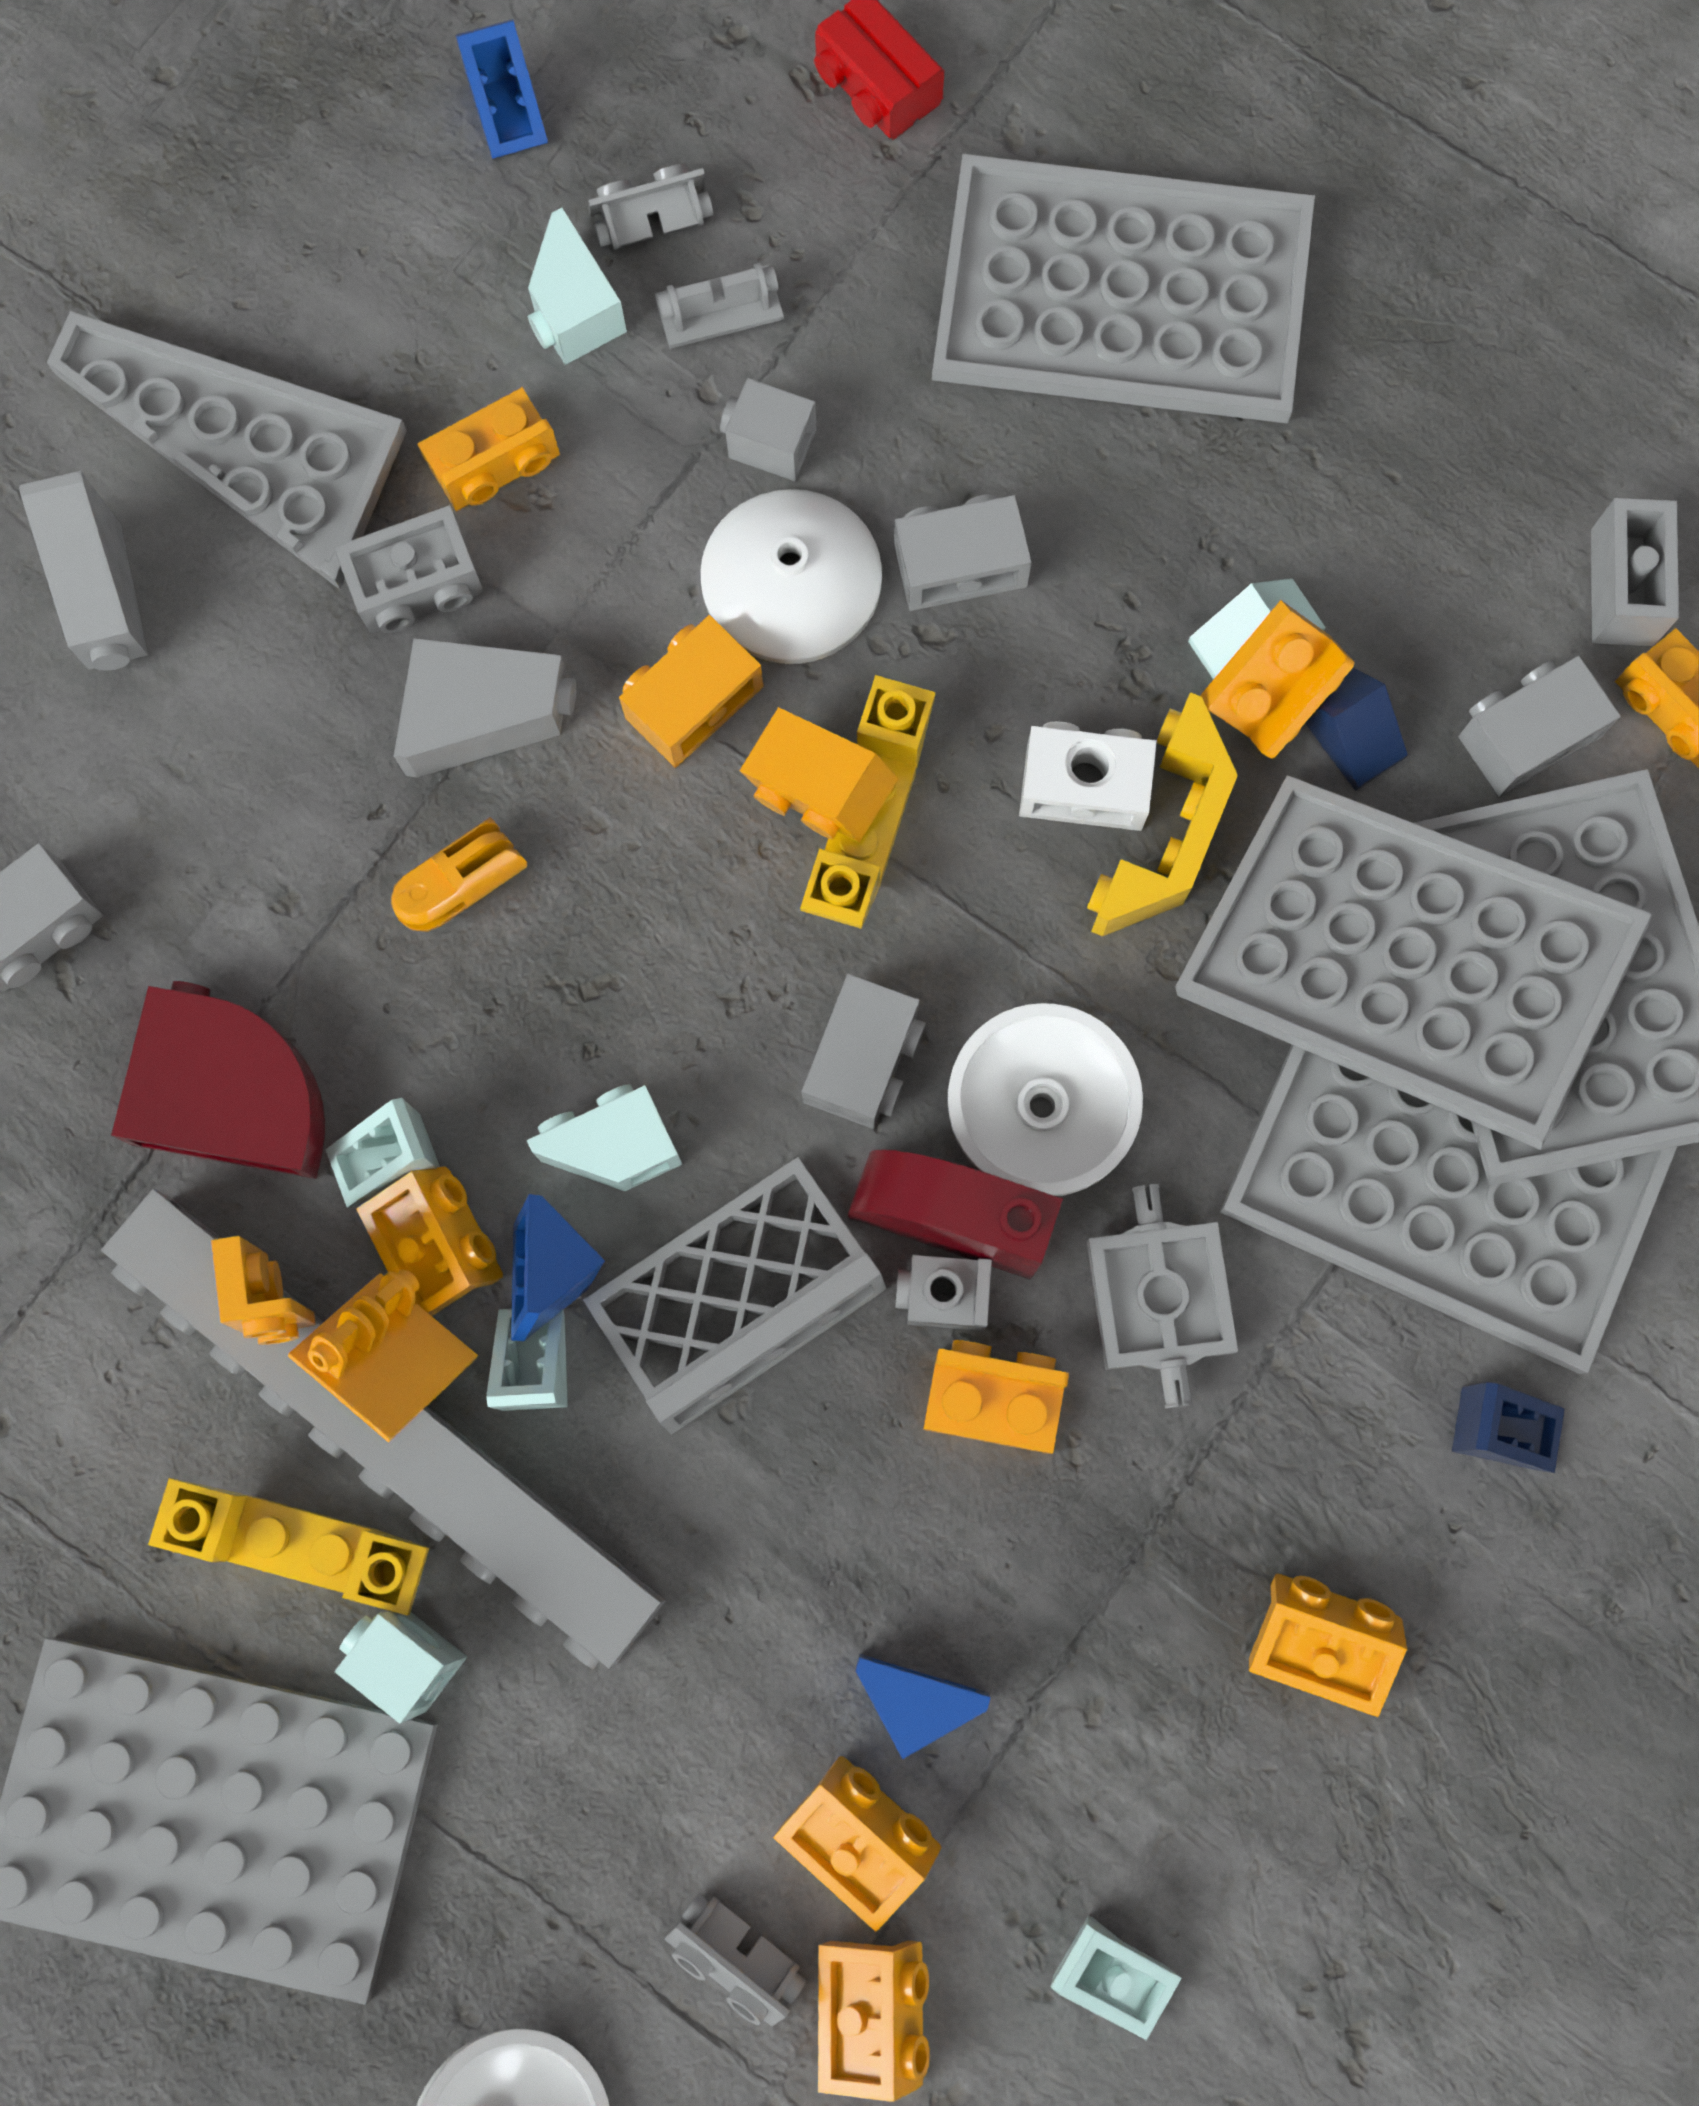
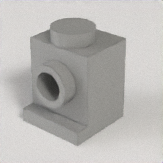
(967, 1308)

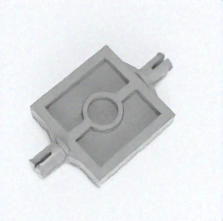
(1162, 1296)

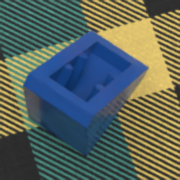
(501, 88)
(548, 1266)
(916, 1704)

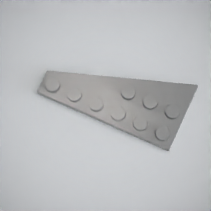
(265, 447)

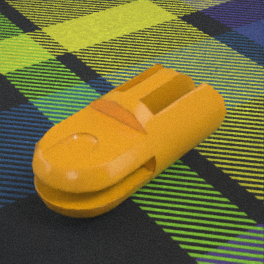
(456, 877)

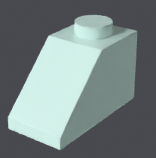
(571, 295)

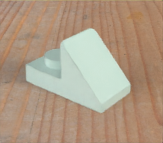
(1114, 1979)

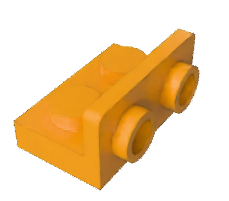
(490, 449)
(1277, 679)
(1667, 691)
(431, 1232)
(253, 1294)
(996, 1397)
(1329, 1644)
(859, 1843)
(871, 2019)

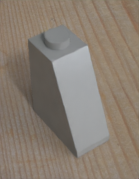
(86, 570)
(477, 704)

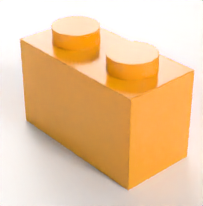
(690, 689)
(818, 775)

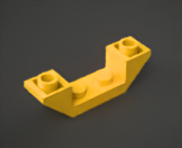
(1198, 755)
(851, 872)
(290, 1543)

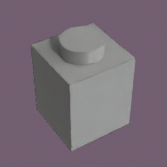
(769, 428)

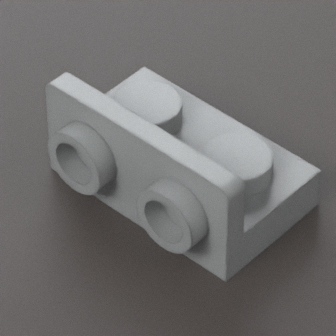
(409, 571)

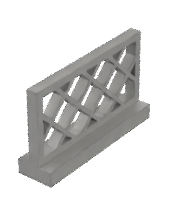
(763, 1341)

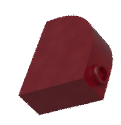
(219, 1086)
(956, 1209)

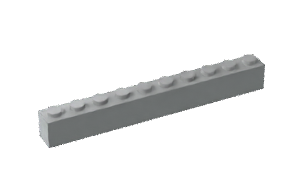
(427, 1464)

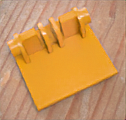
(384, 1354)

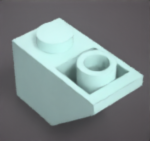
(612, 1144)

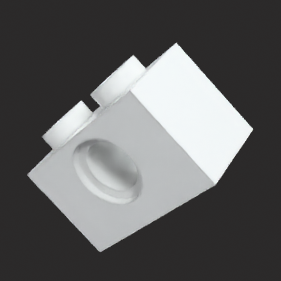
(1056, 794)

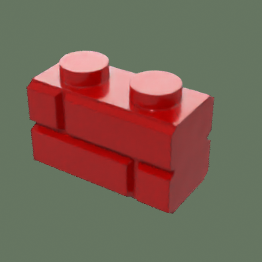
(878, 66)

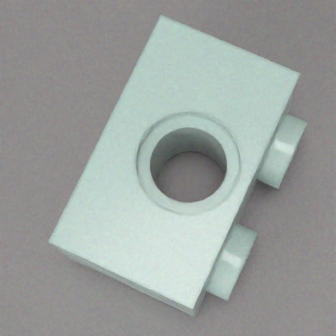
(398, 1663)

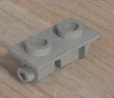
(670, 196)
(719, 306)
(753, 1979)

